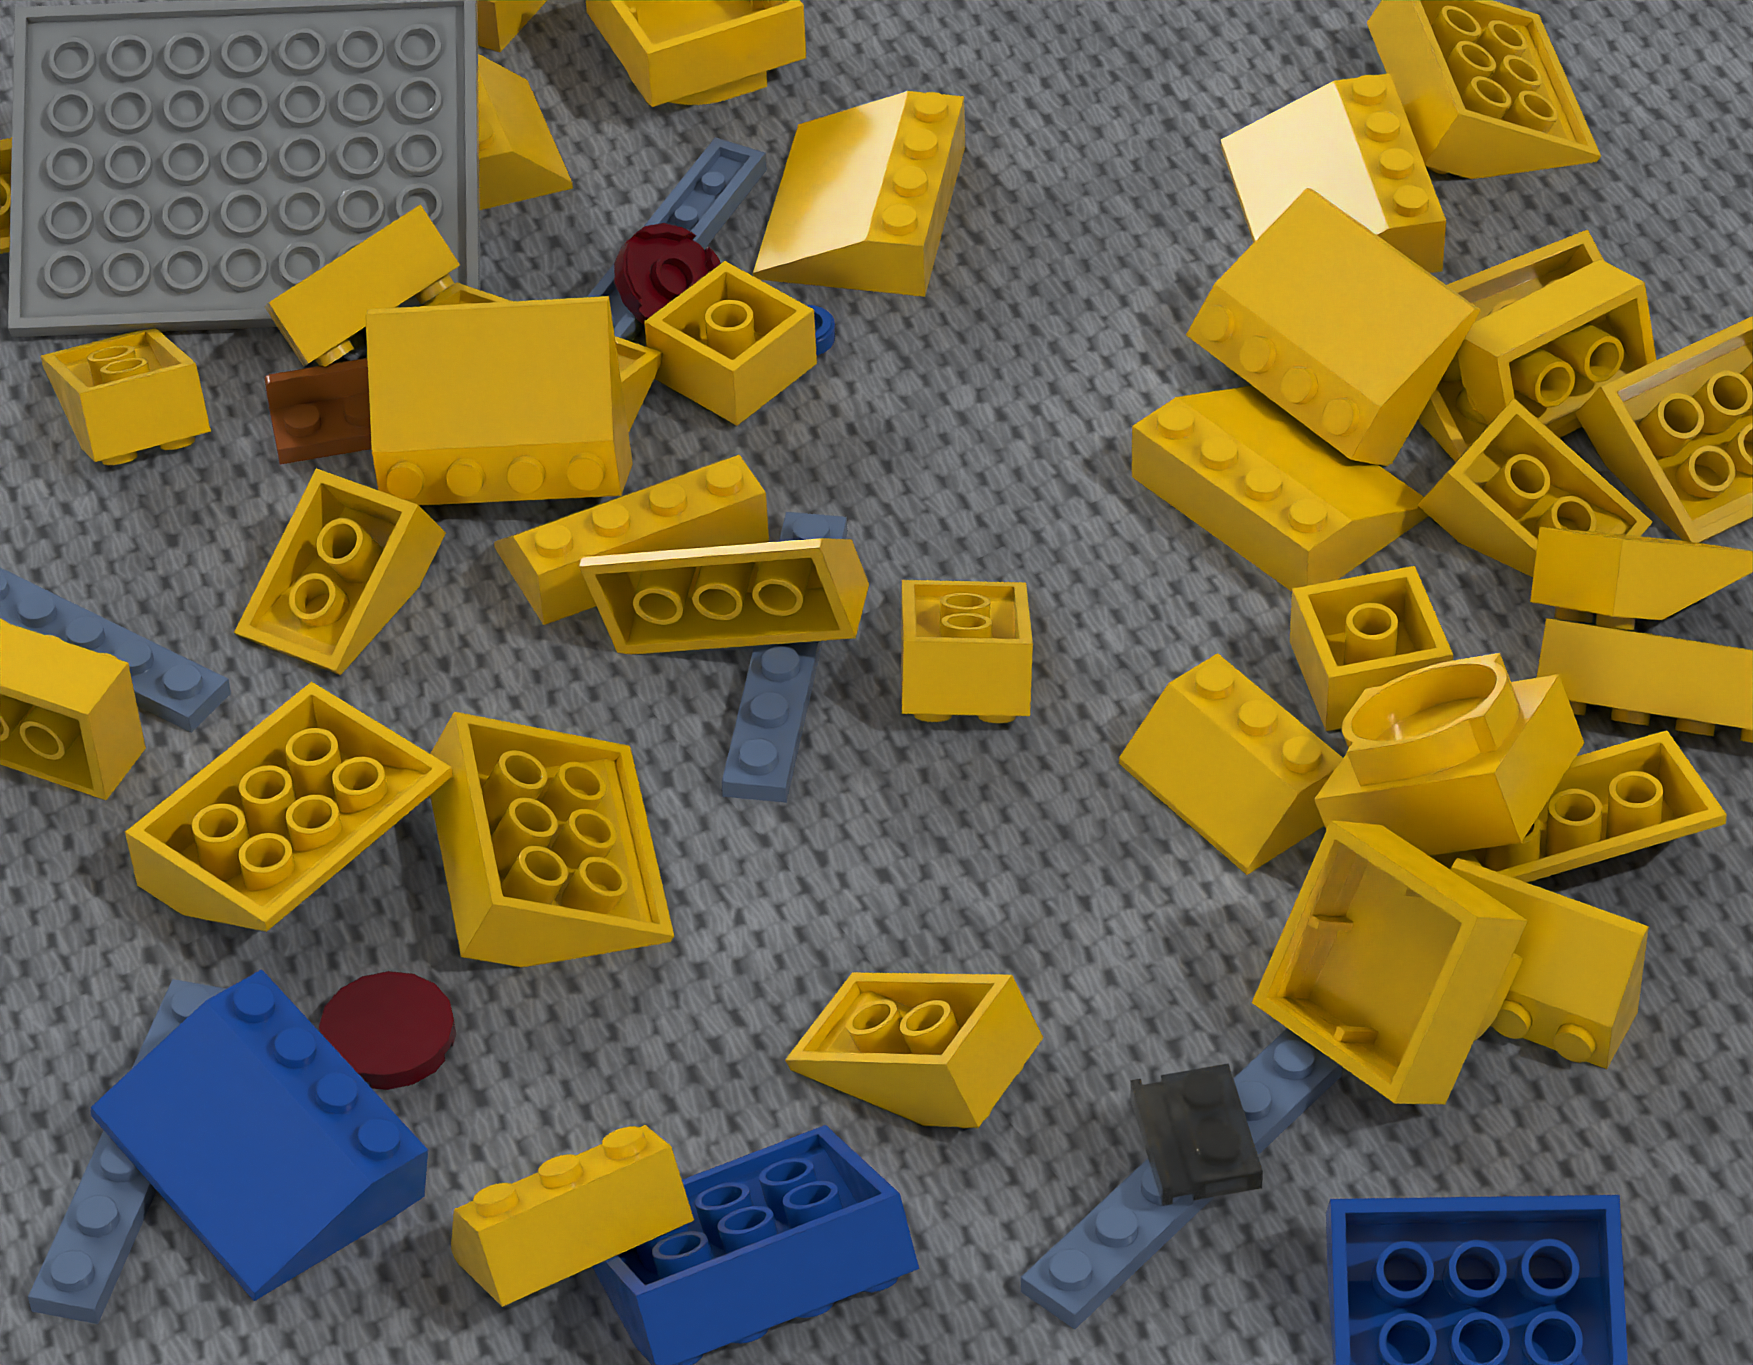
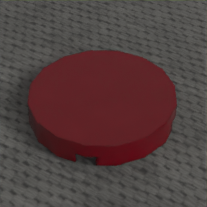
(659, 266)
(390, 1028)

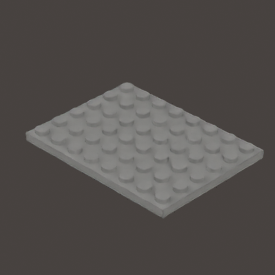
(228, 149)

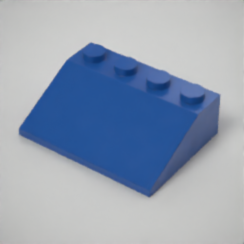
(263, 1136)
(766, 1245)
(1476, 1280)

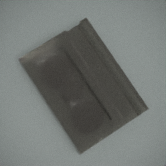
(1196, 1134)

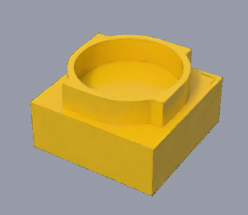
(700, 47)
(1453, 755)
(1391, 963)

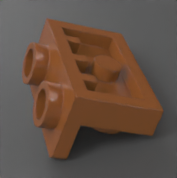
(320, 410)

